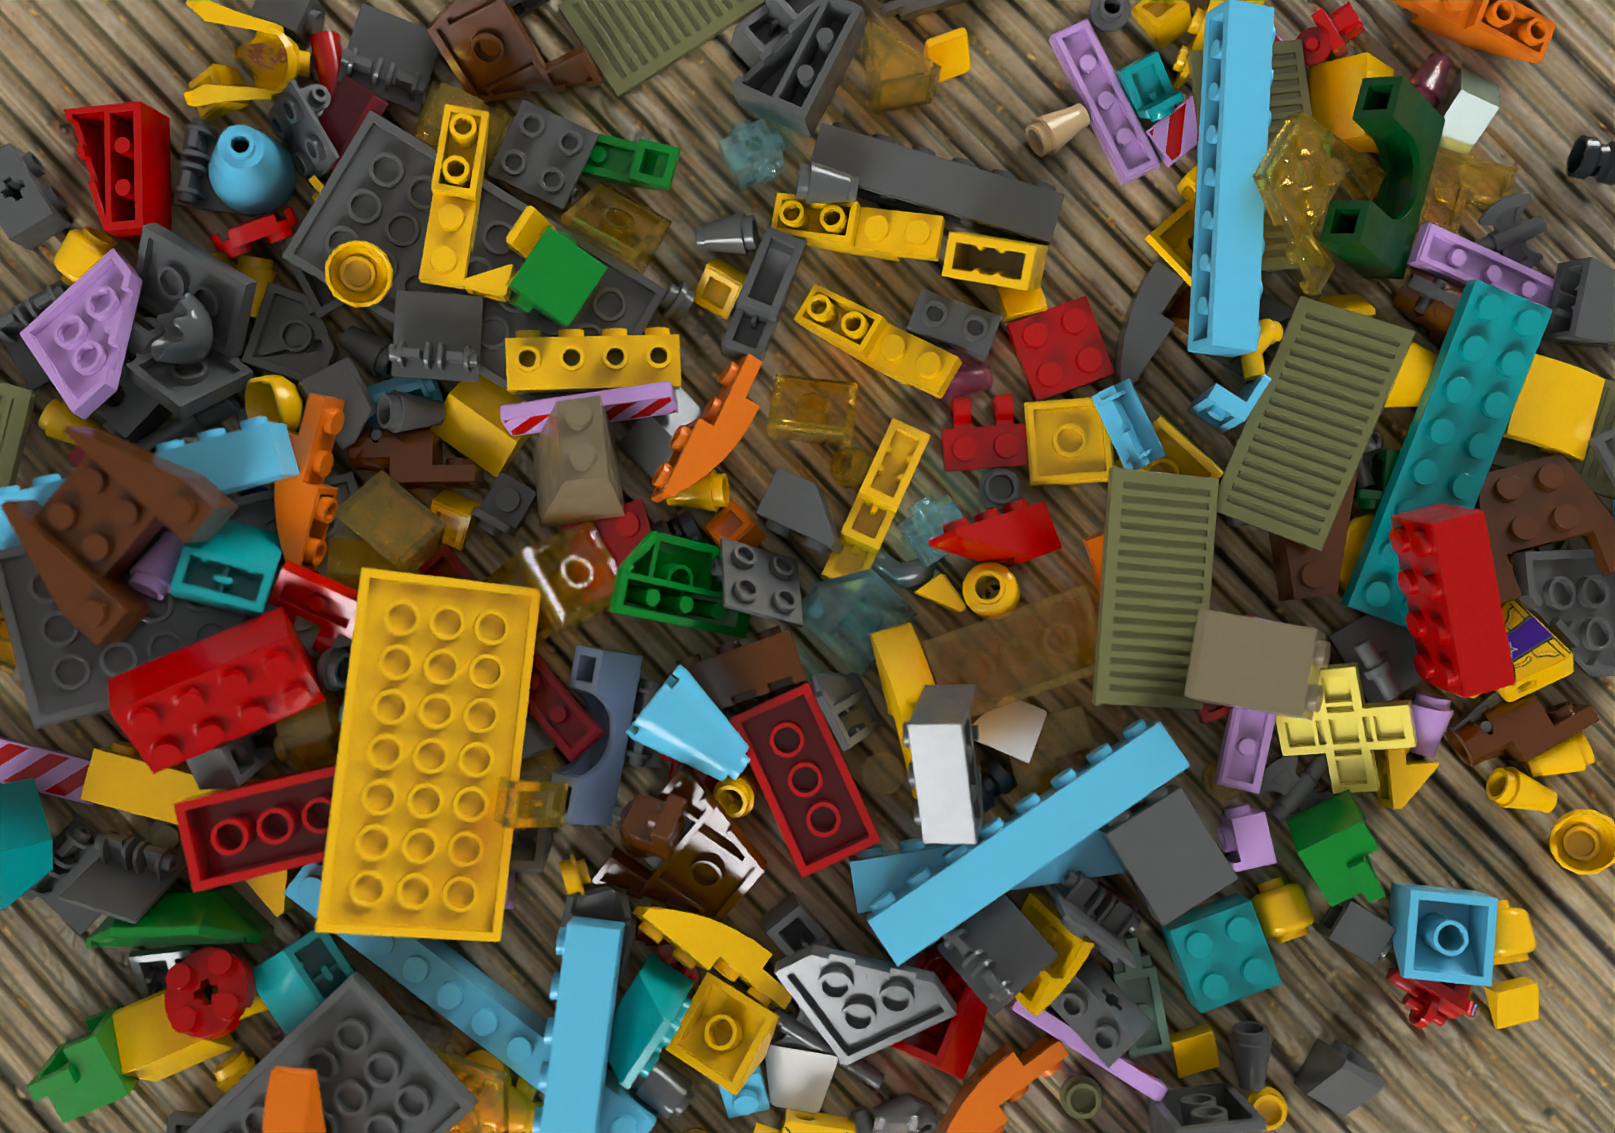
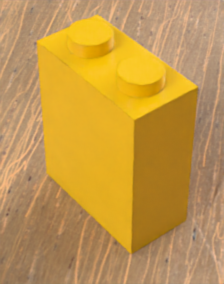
(994, 260)

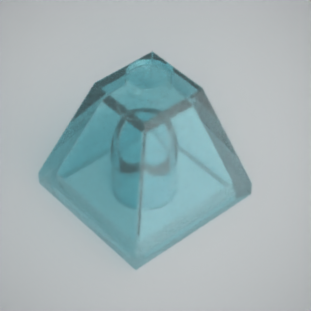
(850, 608)

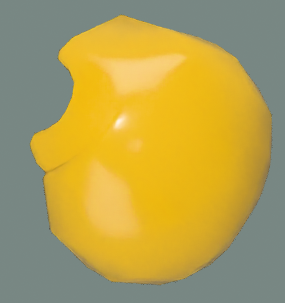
(358, 273)
(276, 399)
(1583, 841)

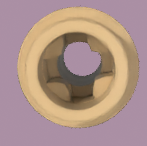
(1054, 130)

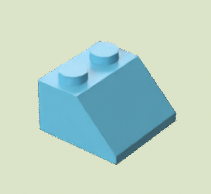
(1443, 933)

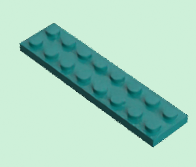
(1452, 430)

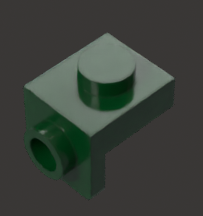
(1381, 470)

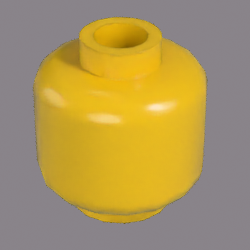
(81, 251)
(981, 580)
(1282, 910)
(1513, 935)

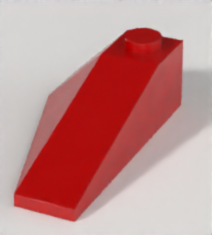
(952, 1042)

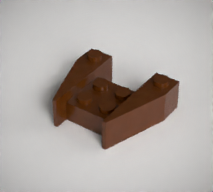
(104, 522)

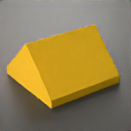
(1334, 95)
(151, 1046)

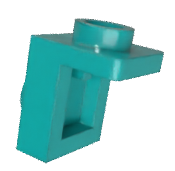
(1149, 87)

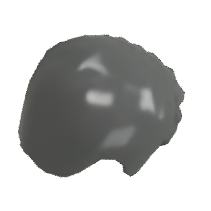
(186, 334)

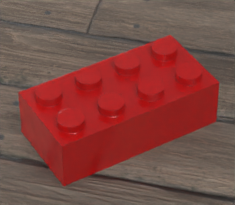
(1452, 599)
(215, 690)
(805, 779)
(256, 827)

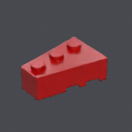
(127, 165)

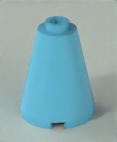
(251, 171)
(690, 728)

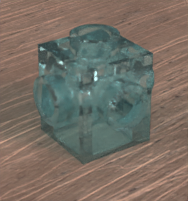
(753, 153)
(926, 524)

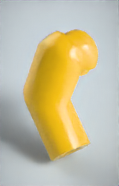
(1253, 362)

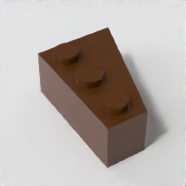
(1309, 572)
(747, 670)

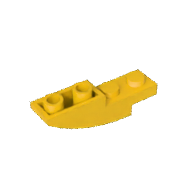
(455, 196)
(859, 229)
(877, 342)
(902, 675)
(705, 941)

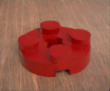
(243, 234)
(186, 985)

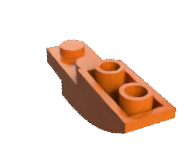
(1486, 25)
(706, 443)
(303, 502)
(1000, 1079)
(293, 1102)

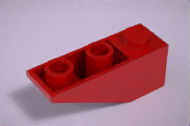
(1006, 538)

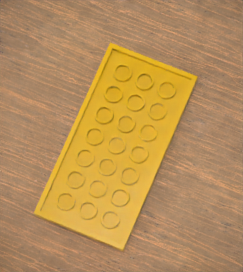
(420, 756)

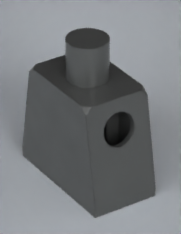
(1582, 304)

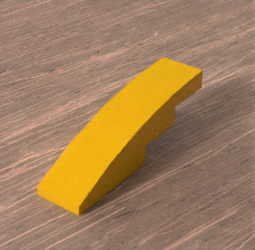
(877, 499)

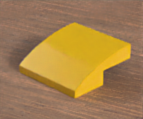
(1556, 408)
(1071, 952)

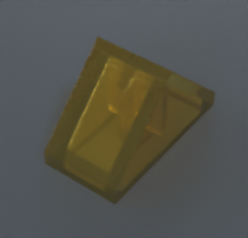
(530, 803)

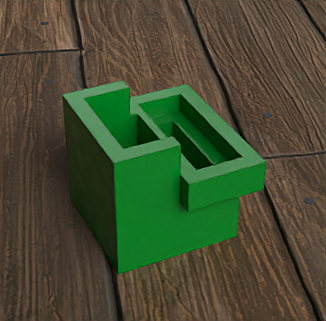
(555, 278)
(1337, 849)
(84, 1071)

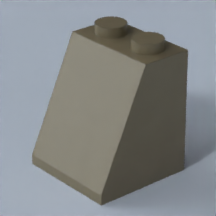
(577, 465)
(1257, 665)

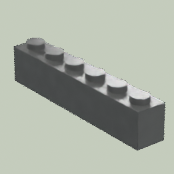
(933, 185)

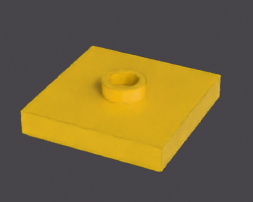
(1066, 443)

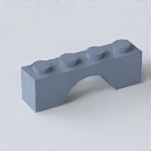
(608, 687)

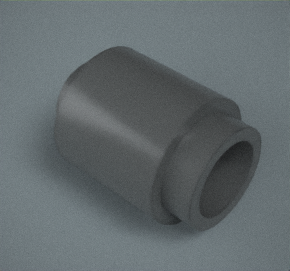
(664, 1089)

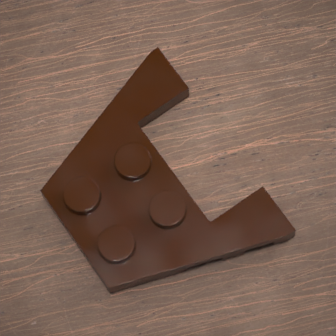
(497, 57)
(1538, 507)
(710, 864)

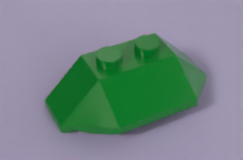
(672, 584)
(188, 918)

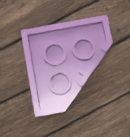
(87, 333)

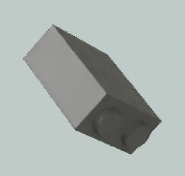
(1168, 853)

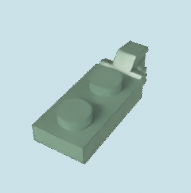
(1144, 990)

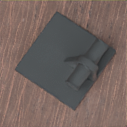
(1383, 656)

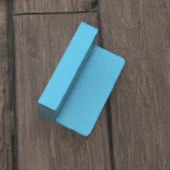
(1224, 409)

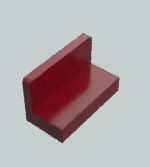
(347, 112)

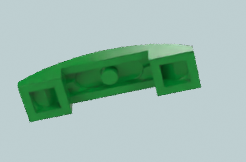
(632, 163)

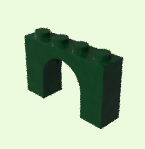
(1407, 133)

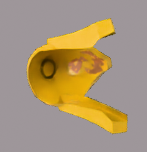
(269, 55)

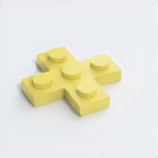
(1349, 730)

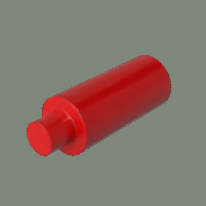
(327, 55)

